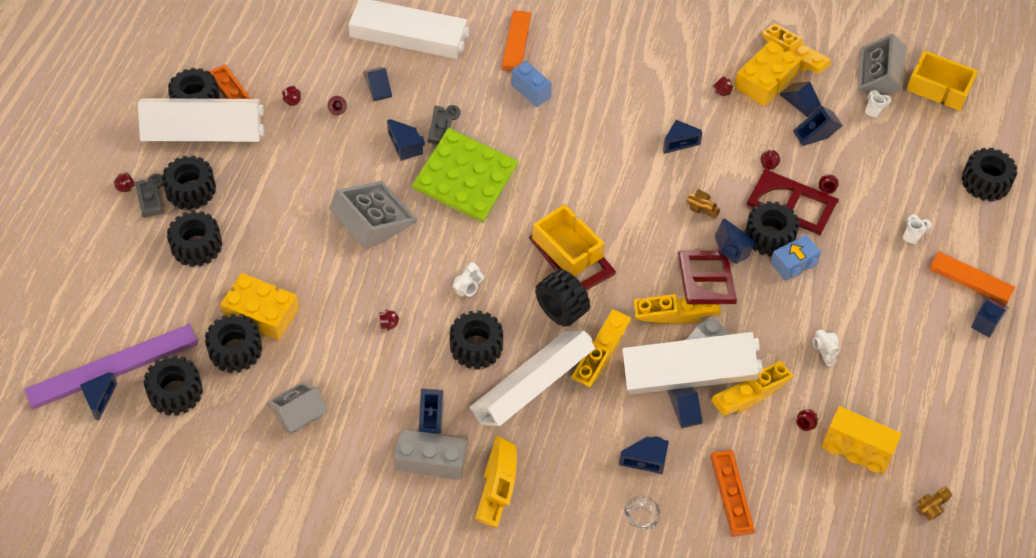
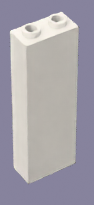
(409, 28)
(200, 120)
(692, 363)
(532, 378)

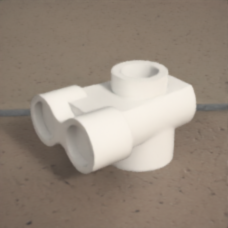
(876, 103)
(916, 228)
(468, 282)
(827, 345)

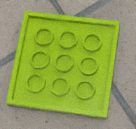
(465, 175)

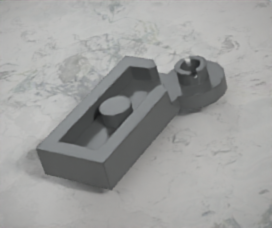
(441, 122)
(149, 195)

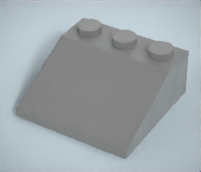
(371, 212)

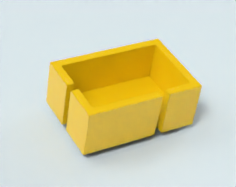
(767, 73)
(942, 80)
(567, 247)
(262, 303)
(861, 440)

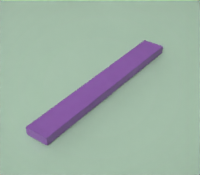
(117, 363)

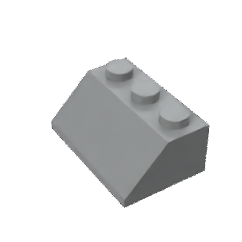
(882, 66)
(430, 454)

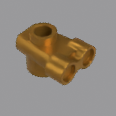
(700, 202)
(931, 505)

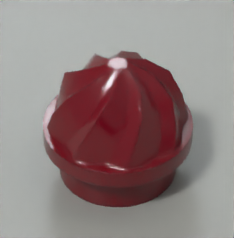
(723, 86)
(291, 95)
(337, 105)
(770, 159)
(124, 182)
(828, 184)
(388, 319)
(807, 420)

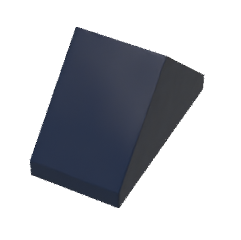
(378, 83)
(802, 97)
(681, 137)
(98, 393)
(686, 406)
(431, 410)

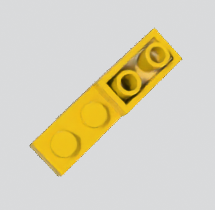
(793, 43)
(672, 310)
(605, 347)
(753, 391)
(500, 482)

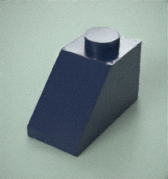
(818, 126)
(405, 139)
(733, 242)
(989, 316)
(646, 455)

